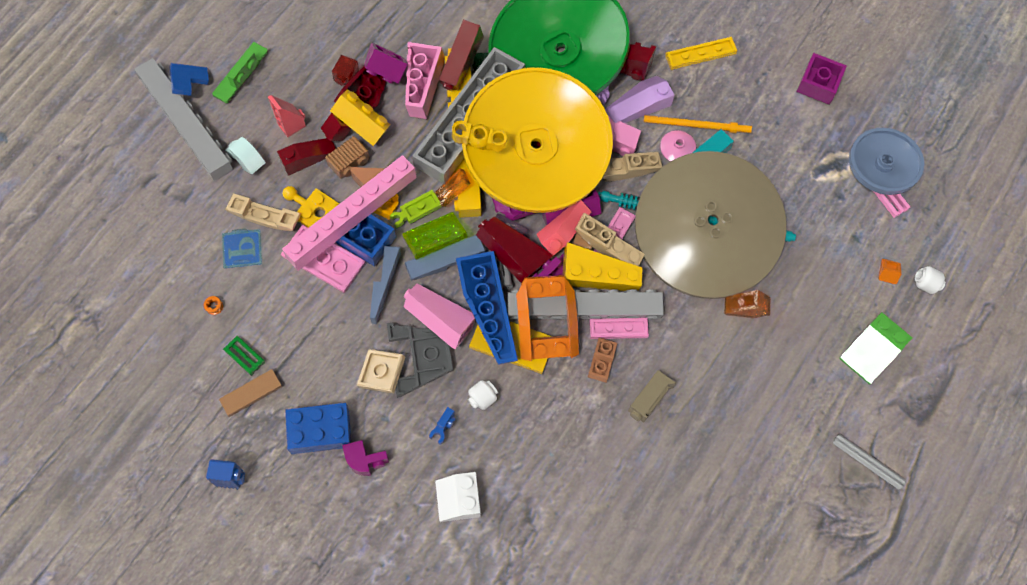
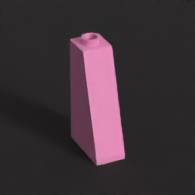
(440, 315)

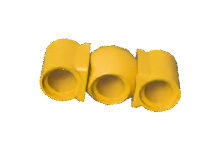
(471, 131)

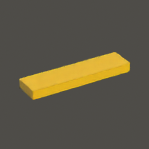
(701, 53)

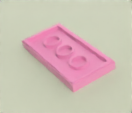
(333, 265)

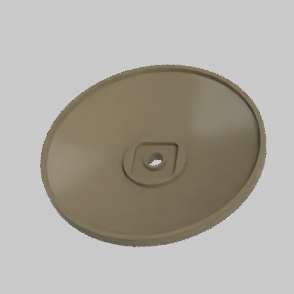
(705, 257)

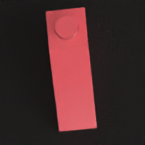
(287, 116)
(562, 228)

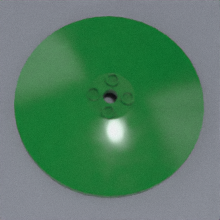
(590, 30)

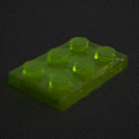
(434, 235)

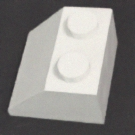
(458, 497)

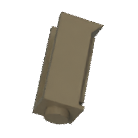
(650, 396)

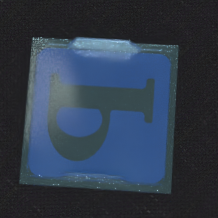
(241, 248)

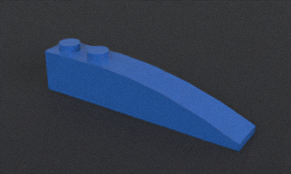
(486, 300)

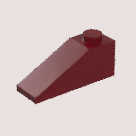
(304, 154)

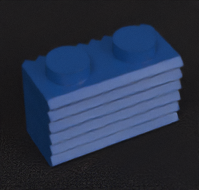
(225, 474)

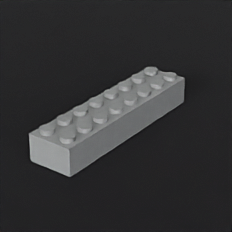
(439, 153)

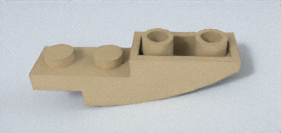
(632, 166)
(605, 241)

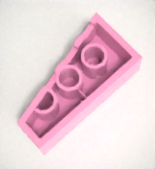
(422, 75)
(624, 137)

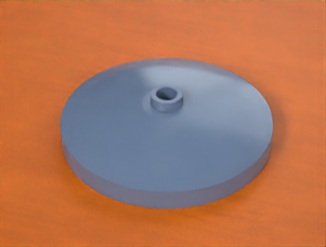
(886, 161)

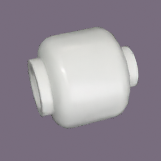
(930, 280)
(482, 395)

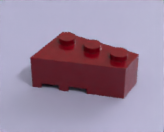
(638, 61)

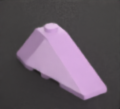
(641, 100)

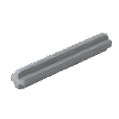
(870, 462)

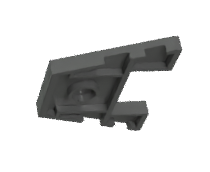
(429, 355)

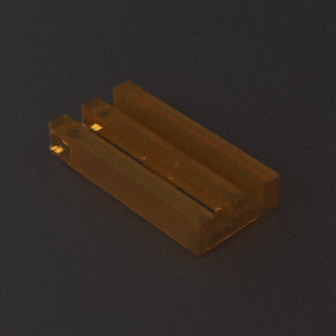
(456, 184)

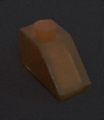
(748, 305)

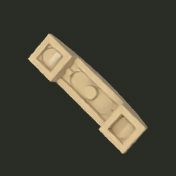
(262, 214)

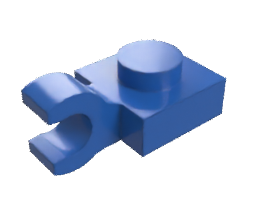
(446, 421)

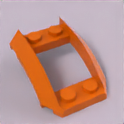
(547, 346)

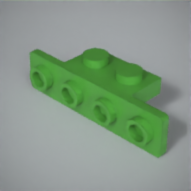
(240, 72)

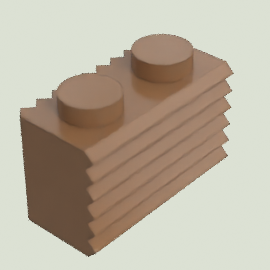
(348, 155)

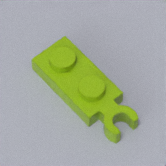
(417, 208)

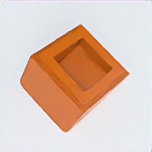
(890, 271)

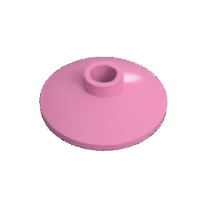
(671, 150)

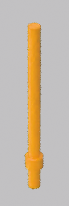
(733, 127)

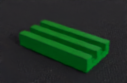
(255, 366)

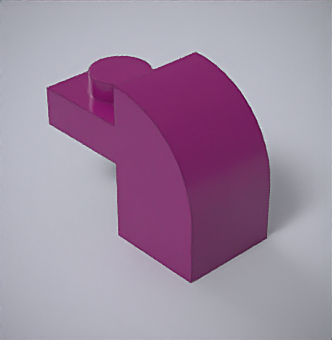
(361, 462)

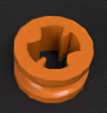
(207, 303)

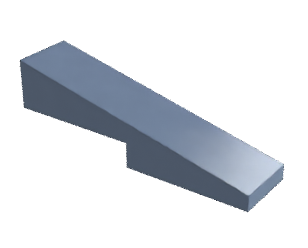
(443, 258)
(380, 289)

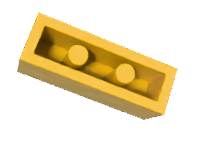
(360, 117)

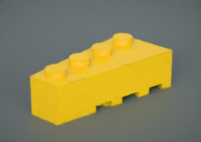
(598, 271)

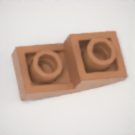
(602, 360)

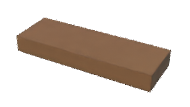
(250, 393)

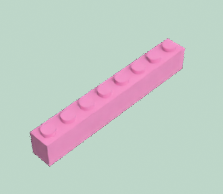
(349, 213)

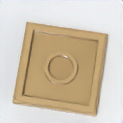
(381, 371)

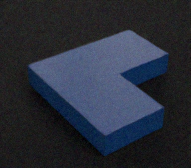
(184, 75)

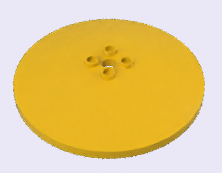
(545, 109)

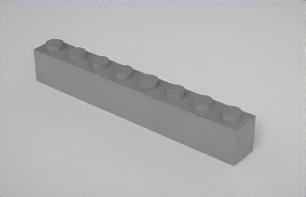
(184, 120)
(593, 305)

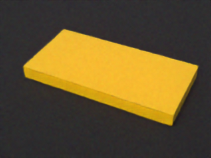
(479, 344)

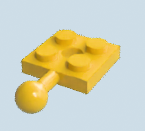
(314, 202)

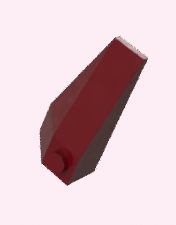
(366, 87)

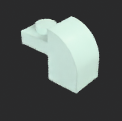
(245, 155)

